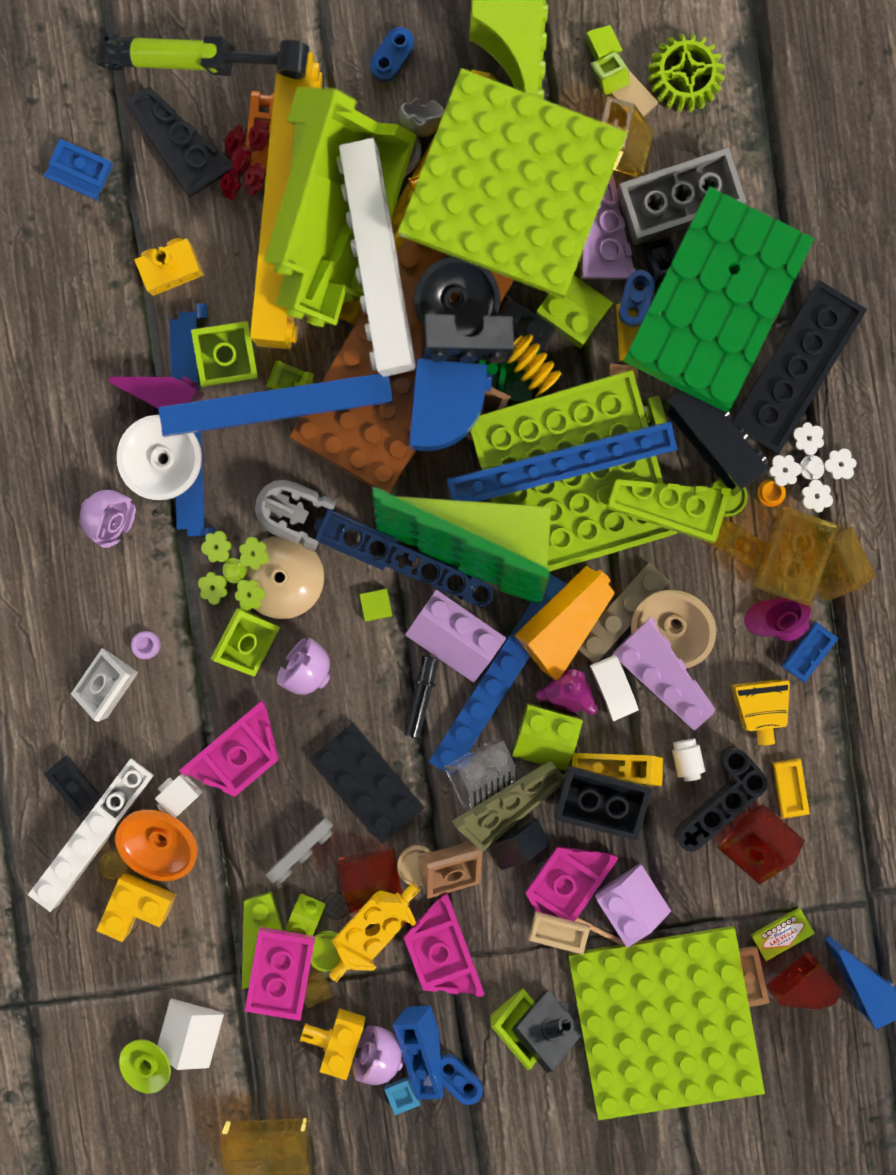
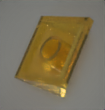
(846, 567)

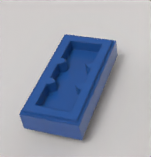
(809, 652)

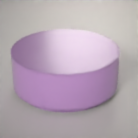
(145, 645)

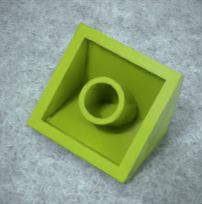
(245, 642)
(505, 1018)

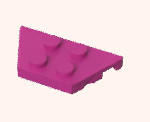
(237, 754)
(568, 881)
(442, 952)

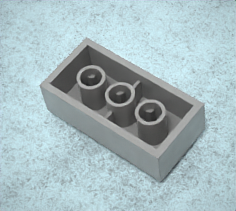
(661, 187)

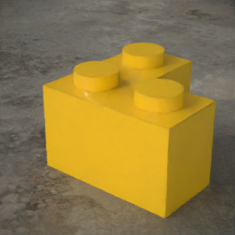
(133, 900)

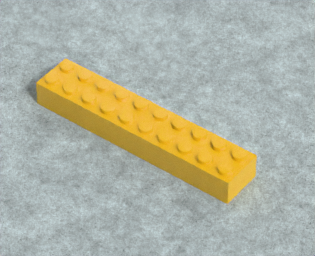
(269, 322)

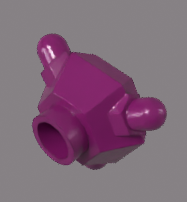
(569, 693)

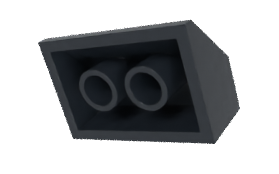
(602, 802)

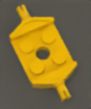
(360, 946)

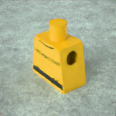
(762, 707)

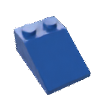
(869, 990)

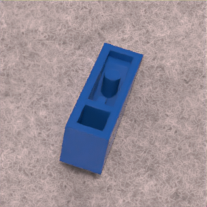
(420, 1049)

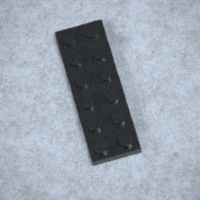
(798, 367)

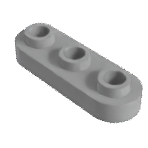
(300, 851)

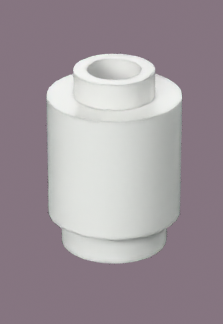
(688, 759)

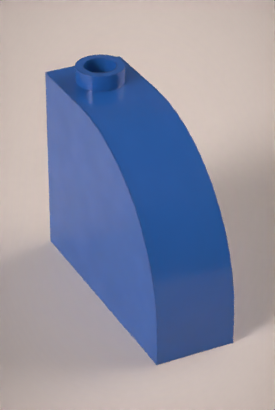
(446, 402)

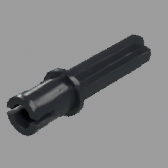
(421, 696)

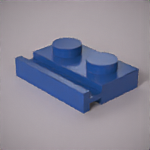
(78, 169)

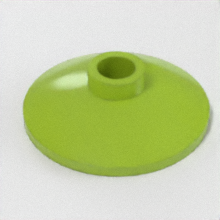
(144, 1066)

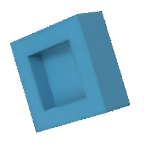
(401, 1095)

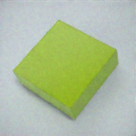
(376, 605)

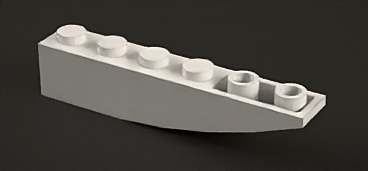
(90, 836)

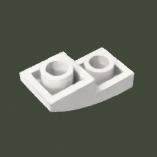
(614, 687)

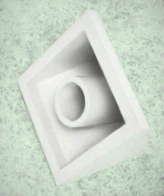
(103, 685)
(189, 1035)

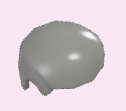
(420, 118)

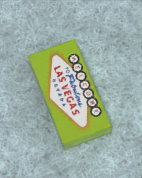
(782, 934)

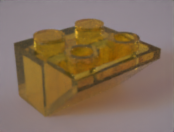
(639, 135)

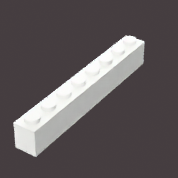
(377, 258)

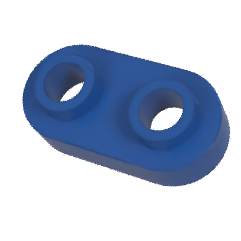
(393, 53)
(636, 300)
(458, 1077)

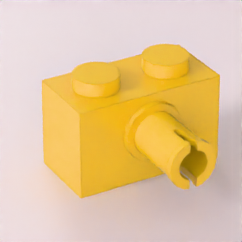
(168, 266)
(338, 1042)

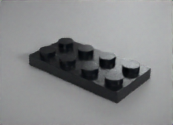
(367, 782)

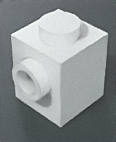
(177, 795)

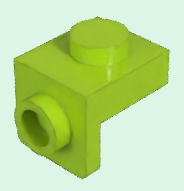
(287, 376)
(305, 915)

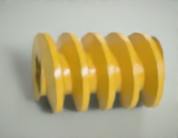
(533, 364)

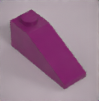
(160, 390)

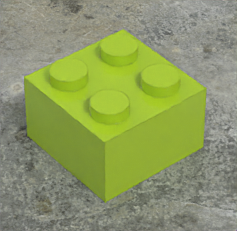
(224, 354)

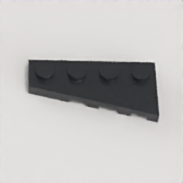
(181, 147)

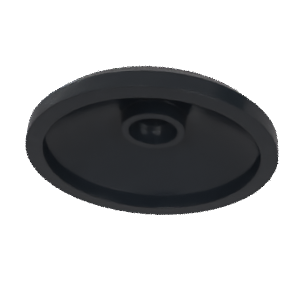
(475, 287)

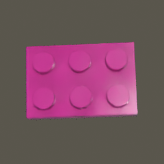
(280, 973)

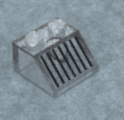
(481, 773)

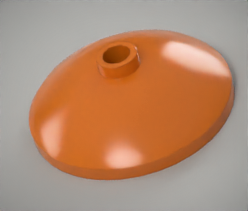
(156, 845)

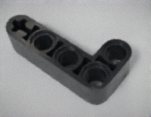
(716, 802)

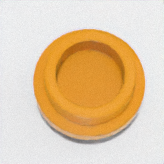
(770, 493)

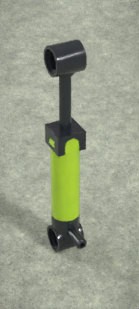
(209, 55)

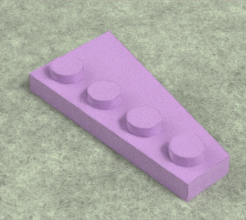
(606, 248)
(657, 667)

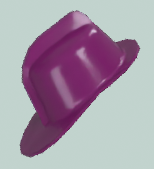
(778, 618)

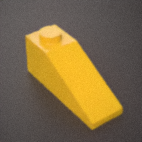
(634, 768)

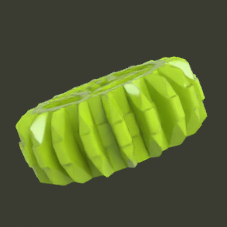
(707, 67)

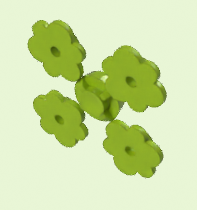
(233, 570)

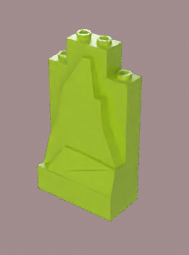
(312, 228)

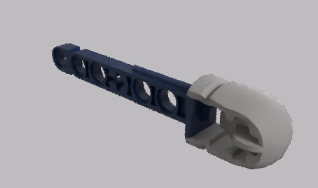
(332, 530)

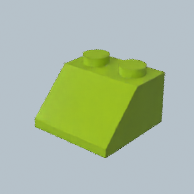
(577, 313)
(547, 736)

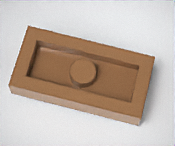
(753, 976)

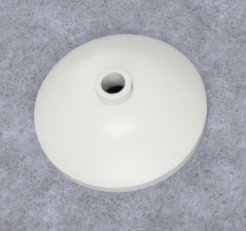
(141, 465)

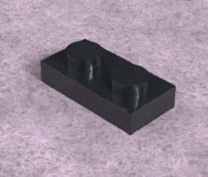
(527, 322)
(73, 785)

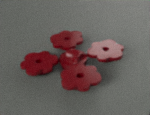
(242, 158)

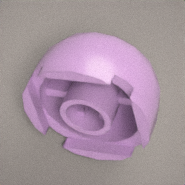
(105, 517)
(306, 668)
(378, 1057)

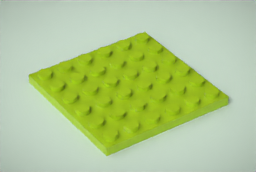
(512, 183)
(581, 414)
(666, 1023)

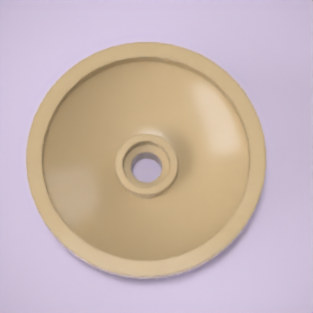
(302, 579)
(691, 639)

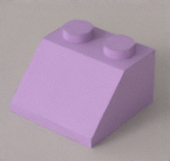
(632, 905)

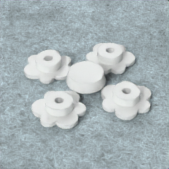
(812, 467)

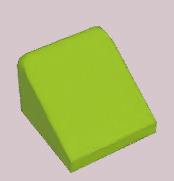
(602, 42)
(611, 73)

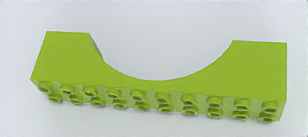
(514, 37)

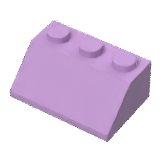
(455, 636)

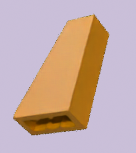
(565, 621)

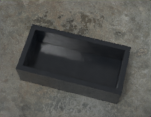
(717, 441)

